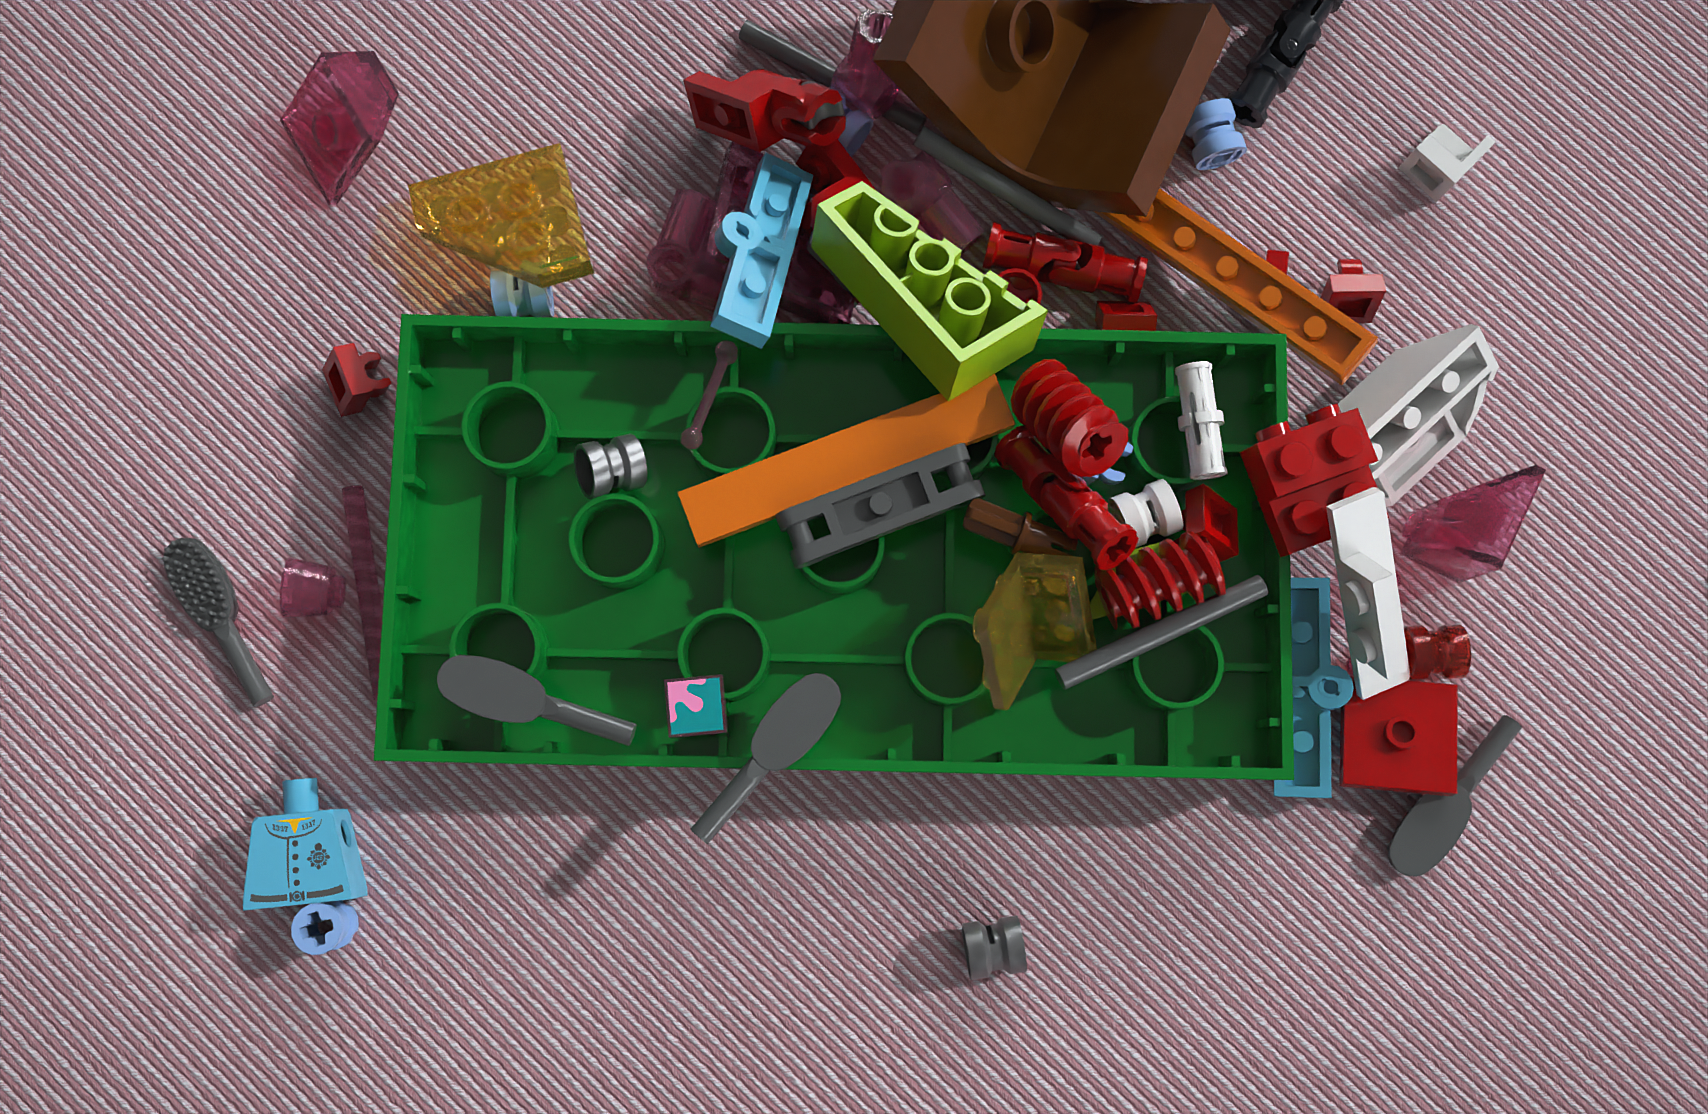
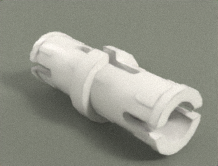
(1201, 420)

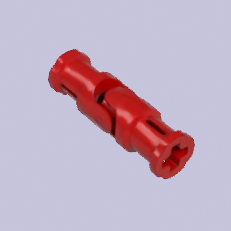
(1036, 256)
(1066, 499)

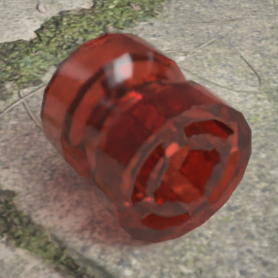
(1438, 651)

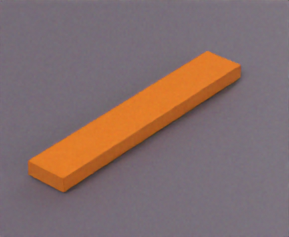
(1249, 285)
(842, 458)

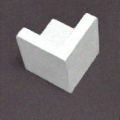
(1442, 161)

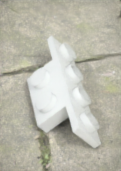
(1369, 591)

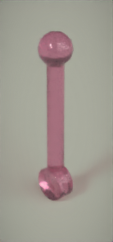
(726, 354)

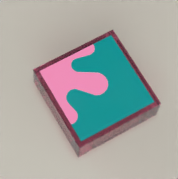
(696, 706)

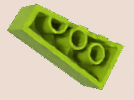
(921, 291)

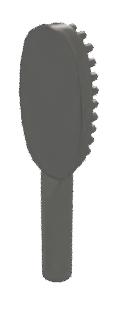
(211, 602)
(512, 695)
(780, 740)
(1437, 820)

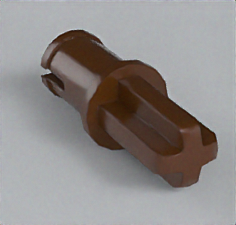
(1014, 530)

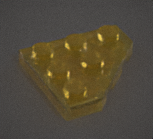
(509, 216)

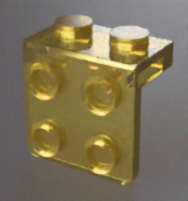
(1033, 614)

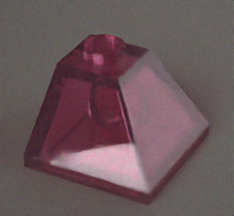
(340, 117)
(1472, 528)

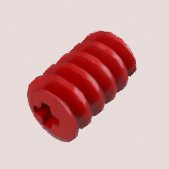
(1068, 418)
(1160, 578)

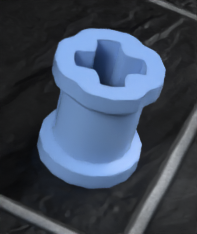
(305, 927)

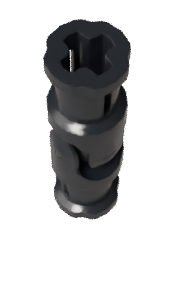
(1279, 59)

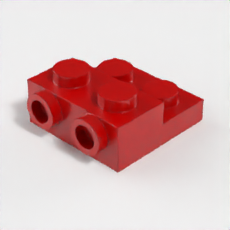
(1308, 470)

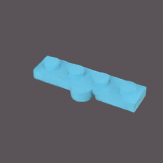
(760, 250)
(1316, 690)

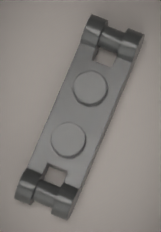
(879, 505)

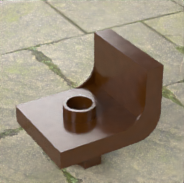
(1059, 91)

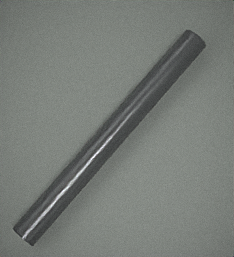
(819, 70)
(1004, 187)
(1160, 632)

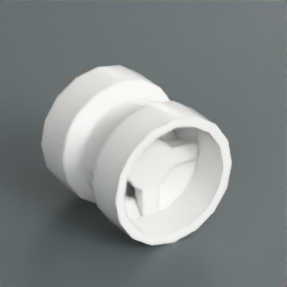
(1148, 512)

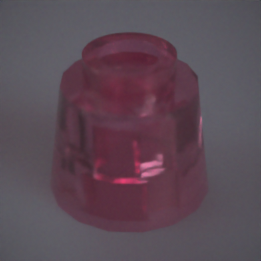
(310, 589)

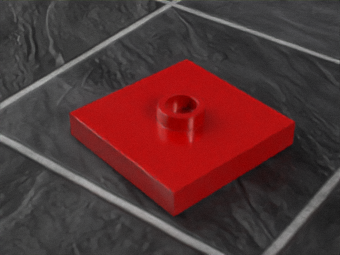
(1401, 739)

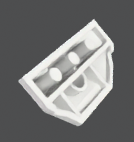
(1422, 405)

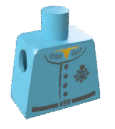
(302, 853)

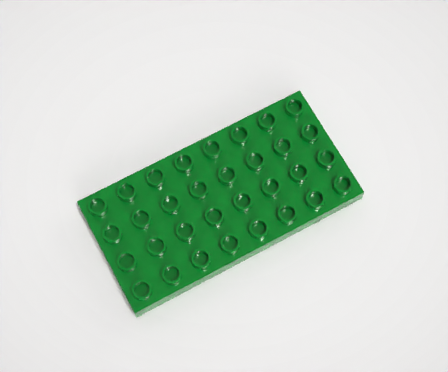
(615, 596)

